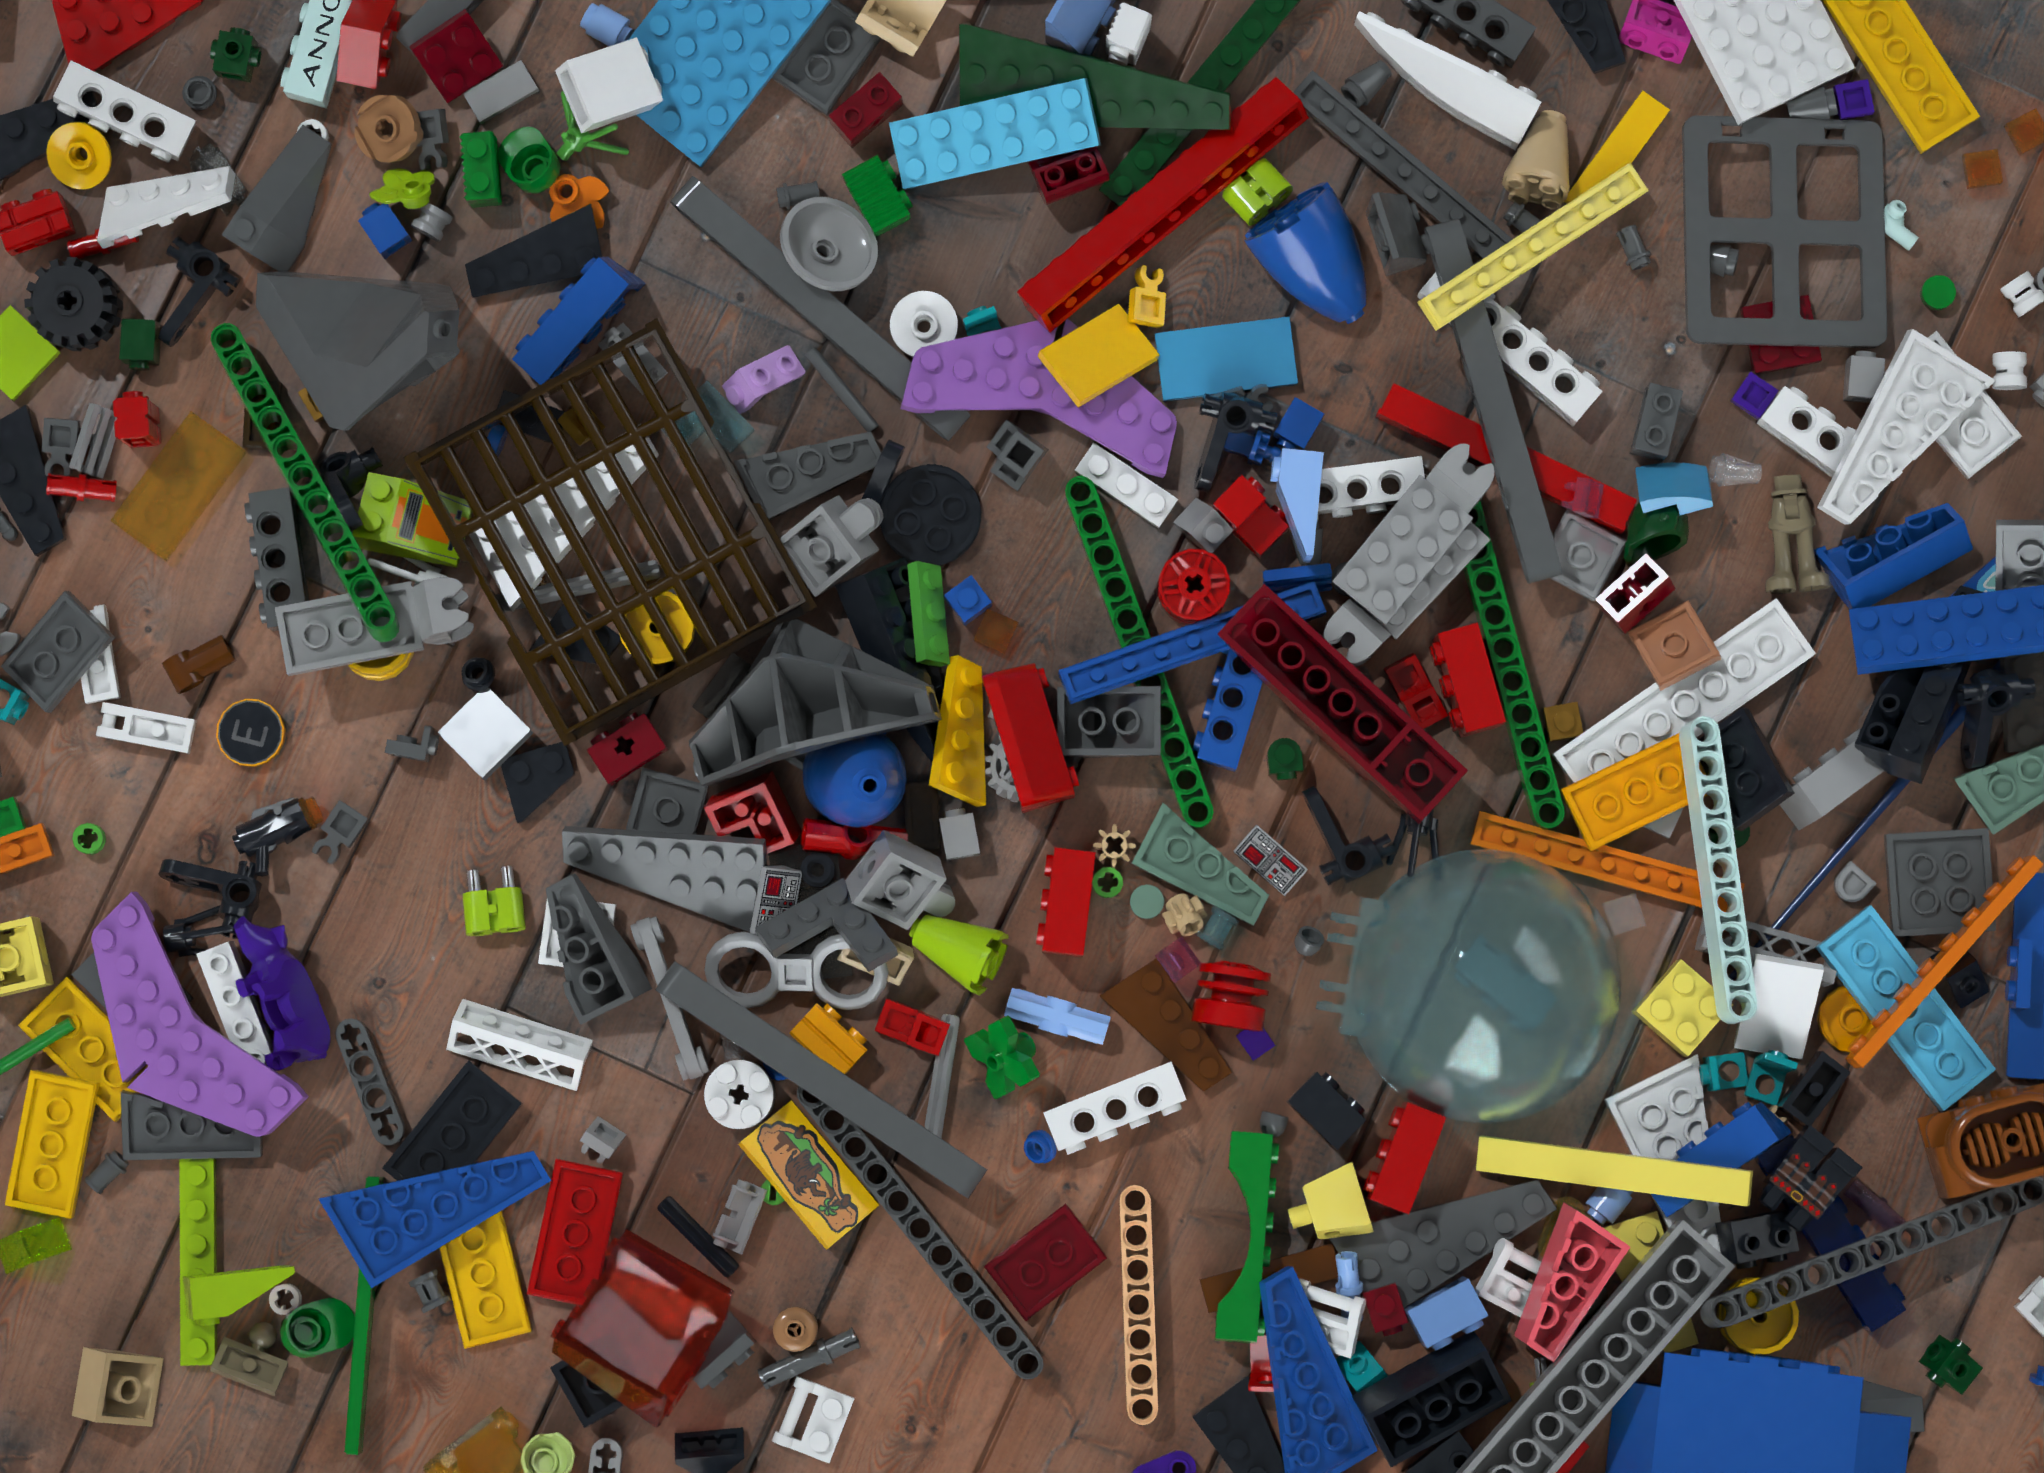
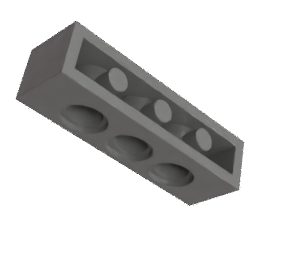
(1472, 33)
(281, 505)

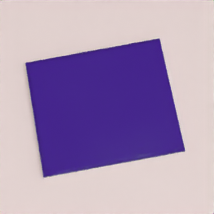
(1255, 1042)

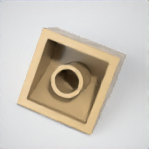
(117, 1387)

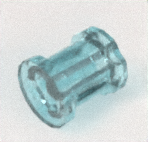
(1217, 928)

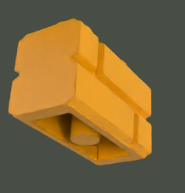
(829, 1039)

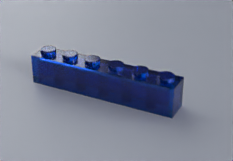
(1868, 1294)

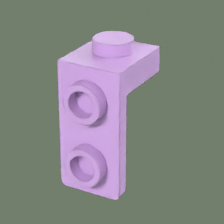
(762, 377)

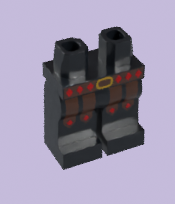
(1808, 1190)

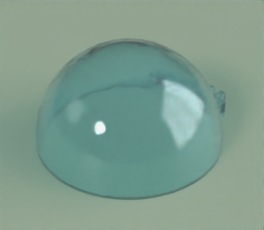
(1480, 985)

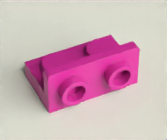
(1656, 29)

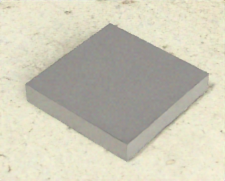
(1585, 554)

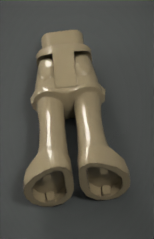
(1793, 516)

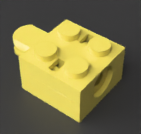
(23, 957)

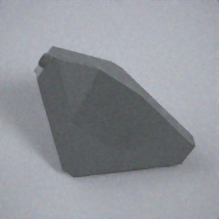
(358, 336)
(804, 697)

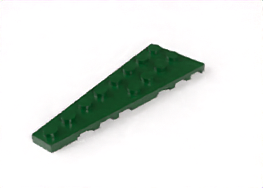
(1120, 95)

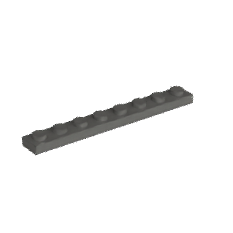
(1398, 164)

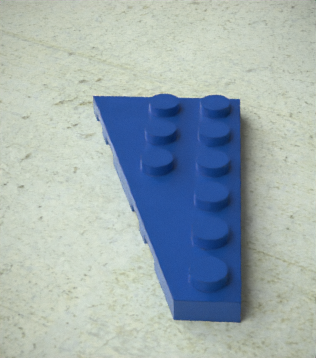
(411, 1217)
(1313, 1403)

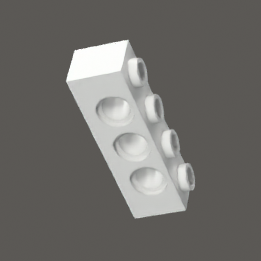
(79, 80)
(1778, 422)
(1370, 475)
(239, 1015)
(1062, 1118)

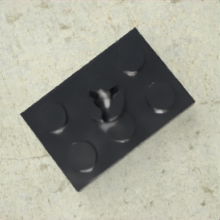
(1752, 771)

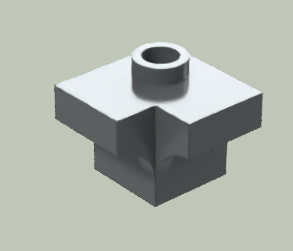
(1016, 454)

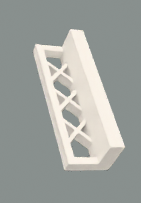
(519, 1038)

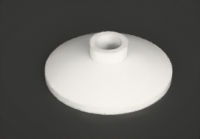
(922, 307)

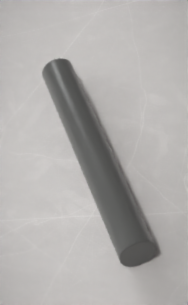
(841, 390)

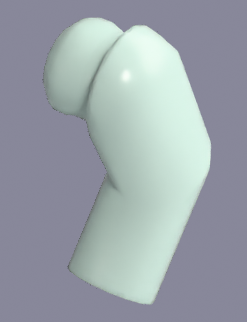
(1895, 225)

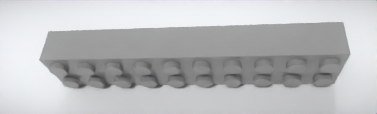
(1604, 1356)

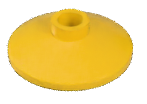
(67, 162)

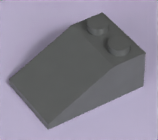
(1396, 233)
(1111, 723)

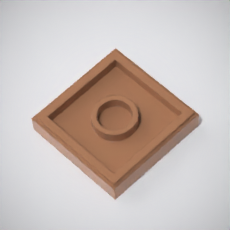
(1674, 645)

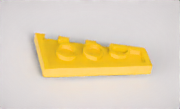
(959, 742)

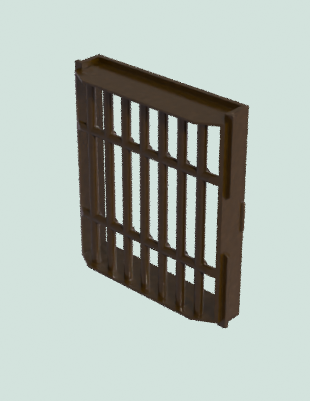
(645, 594)

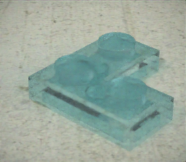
(728, 426)

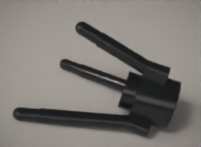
(1416, 830)
(181, 936)

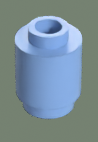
(606, 25)
(1607, 1204)

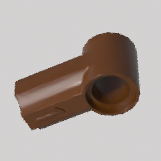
(190, 668)

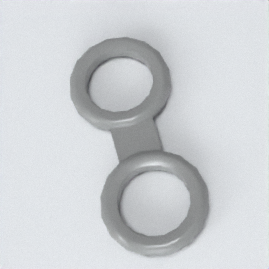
(791, 973)

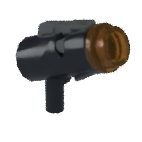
(274, 826)

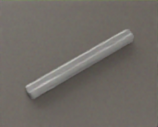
(582, 585)

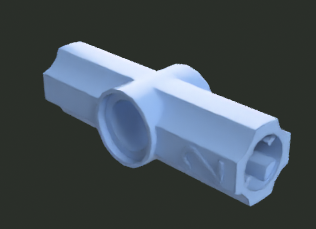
(1057, 1016)

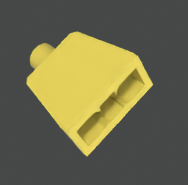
(1333, 1205)

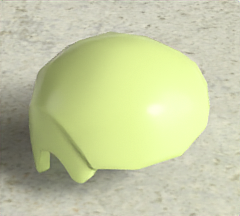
(548, 1454)

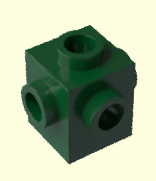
(238, 65)
(1950, 1364)

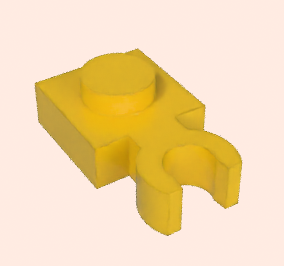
(1145, 302)

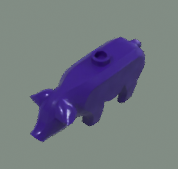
(284, 995)

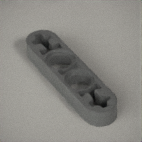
(375, 1079)

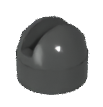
(1308, 941)
(1273, 1123)

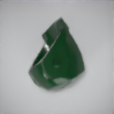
(1655, 533)

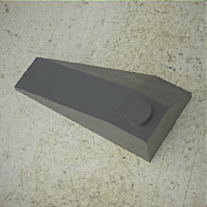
(279, 208)
(595, 958)

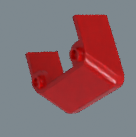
(1029, 736)

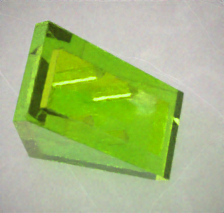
(33, 1245)

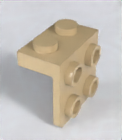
(900, 21)

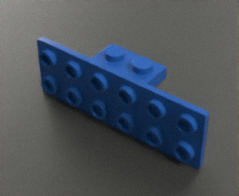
(2026, 984)

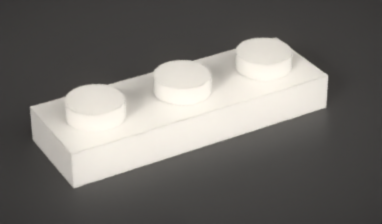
(1126, 485)

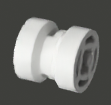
(2027, 300)
(2009, 370)

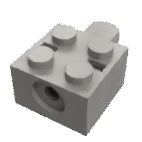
(832, 541)
(900, 882)

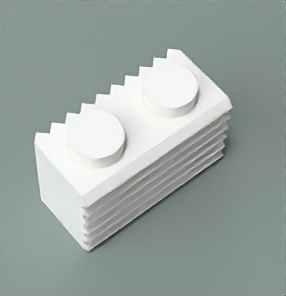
(1127, 34)

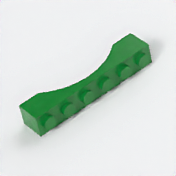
(1250, 1165)

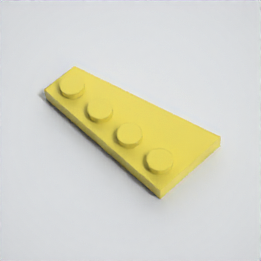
(1641, 1235)

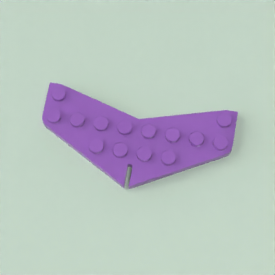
(1005, 374)
(157, 1027)

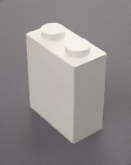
(609, 85)

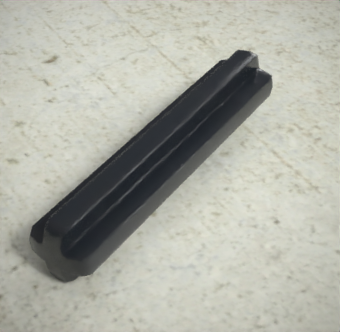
(697, 1237)

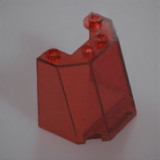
(644, 1327)

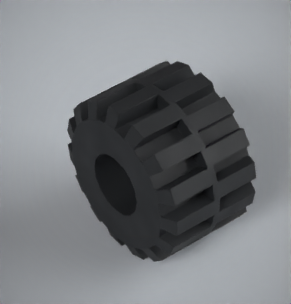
(87, 319)

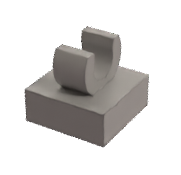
(602, 1138)

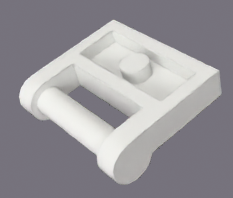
(1503, 1286)
(1339, 1331)
(824, 1423)

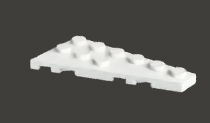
(1908, 412)
(548, 525)
(1662, 1118)

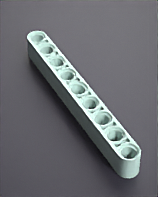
(1710, 885)

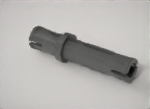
(809, 1358)

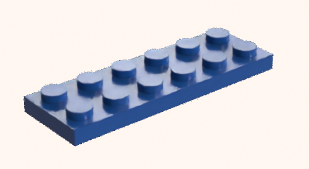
(1948, 629)

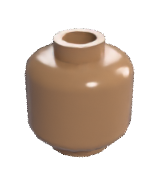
(804, 1319)

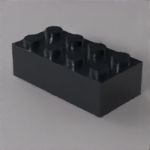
(1432, 1398)

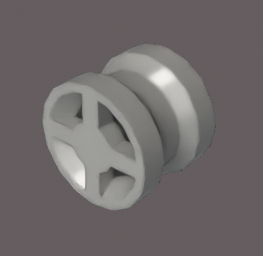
(432, 222)

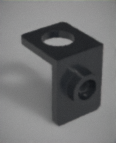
(1966, 980)

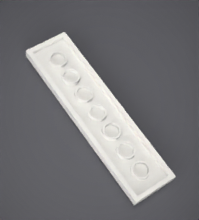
(1751, 661)

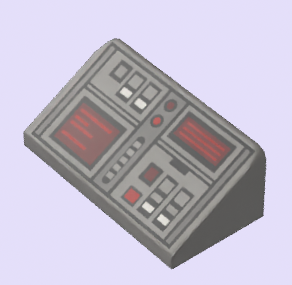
(1270, 860)
(776, 893)

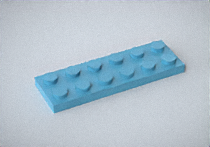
(995, 133)
(1932, 1038)

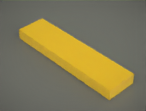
(1623, 143)

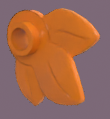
(585, 192)

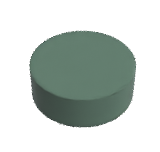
(1146, 901)

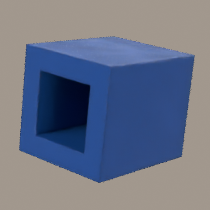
(384, 229)
(1297, 425)
(968, 600)

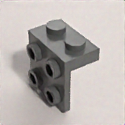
(730, 1345)

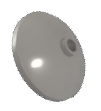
(838, 234)

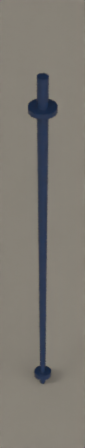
(1954, 722)

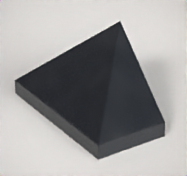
(709, 1450)

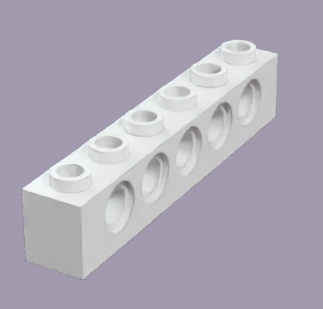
(1516, 362)

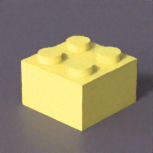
(1679, 1008)

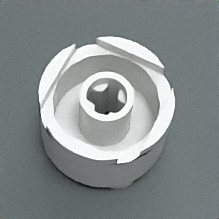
(722, 1104)

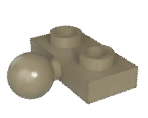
(251, 1364)

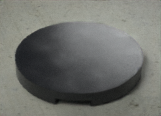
(930, 514)

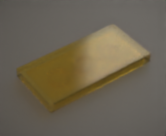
(178, 486)

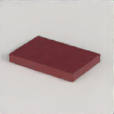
(1045, 1262)

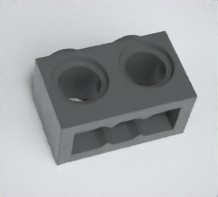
(1656, 422)

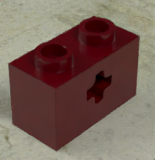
(865, 110)
(1635, 593)
(616, 765)

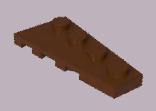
(1163, 1017)

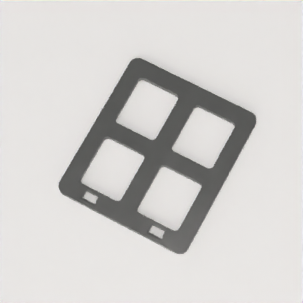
(1784, 233)

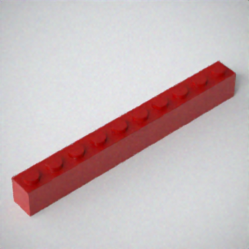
(1162, 205)

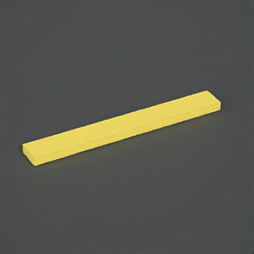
(1532, 246)
(1614, 1170)

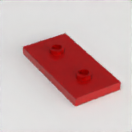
(574, 1231)

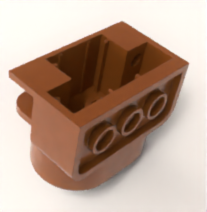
(1970, 1145)

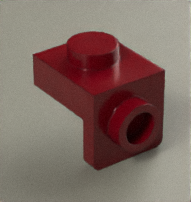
(1386, 1309)

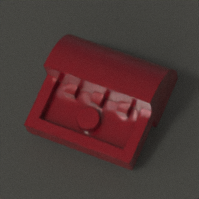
(1068, 173)

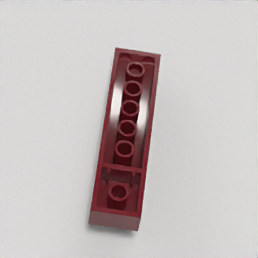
(1341, 704)

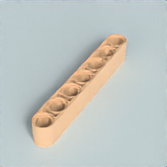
(1145, 1320)

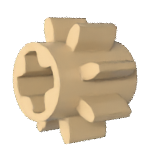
(1114, 855)
(1184, 914)

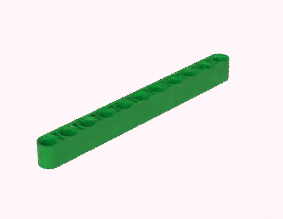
(309, 495)
(1128, 603)
(1513, 664)

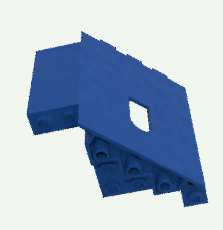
(1752, 1417)

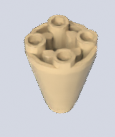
(1541, 163)

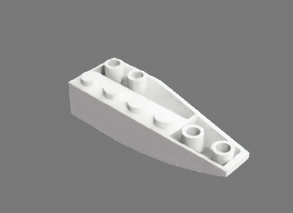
(1453, 84)

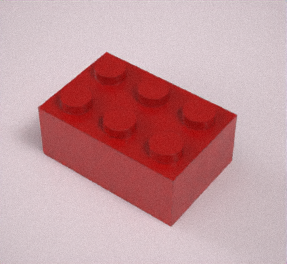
(1467, 680)
(1066, 902)
(1404, 1157)

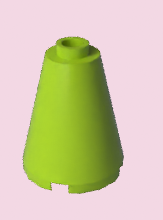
(961, 949)

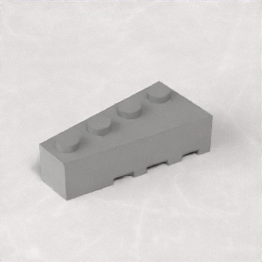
(1829, 783)

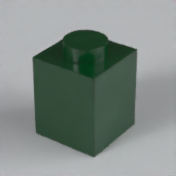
(140, 343)

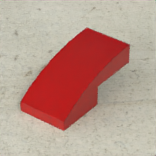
(1415, 691)
(912, 1026)

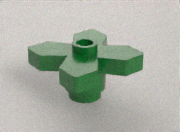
(1005, 1055)

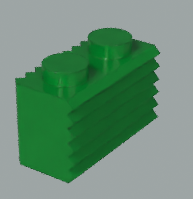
(481, 169)
(877, 195)

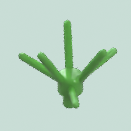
(576, 141)

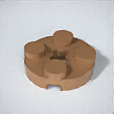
(406, 128)

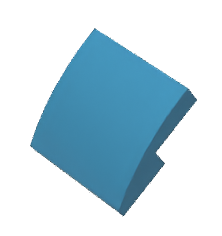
(1673, 484)

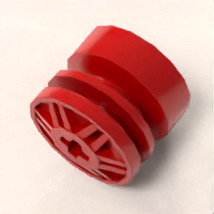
(1198, 605)
(1231, 996)

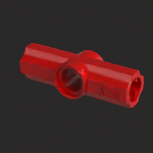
(833, 838)

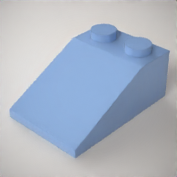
(1298, 490)

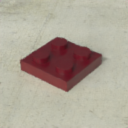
(456, 56)
(1775, 358)

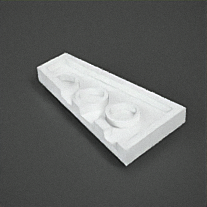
(160, 201)

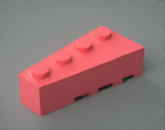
(1568, 1281)

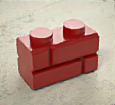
(34, 222)
(136, 420)

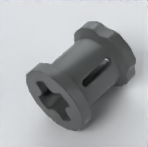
(429, 1291)

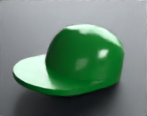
(529, 160)
(317, 1328)

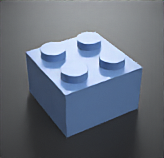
(1446, 1313)

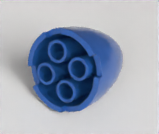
(1313, 253)
(837, 774)

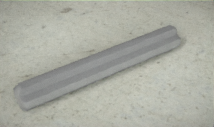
(941, 1078)

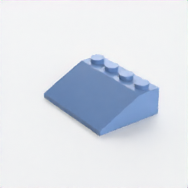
(1076, 23)

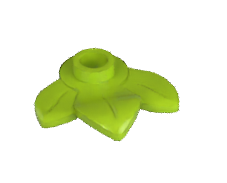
(406, 187)

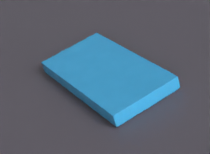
(1226, 358)

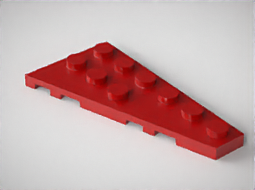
(105, 29)

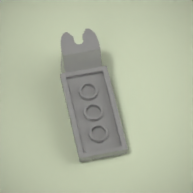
(1415, 534)
(332, 634)
(1366, 634)

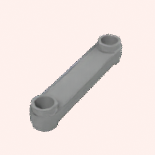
(691, 1059)

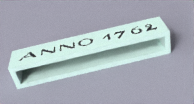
(315, 52)

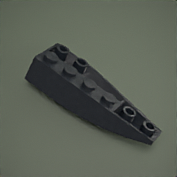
(883, 625)
(1911, 716)

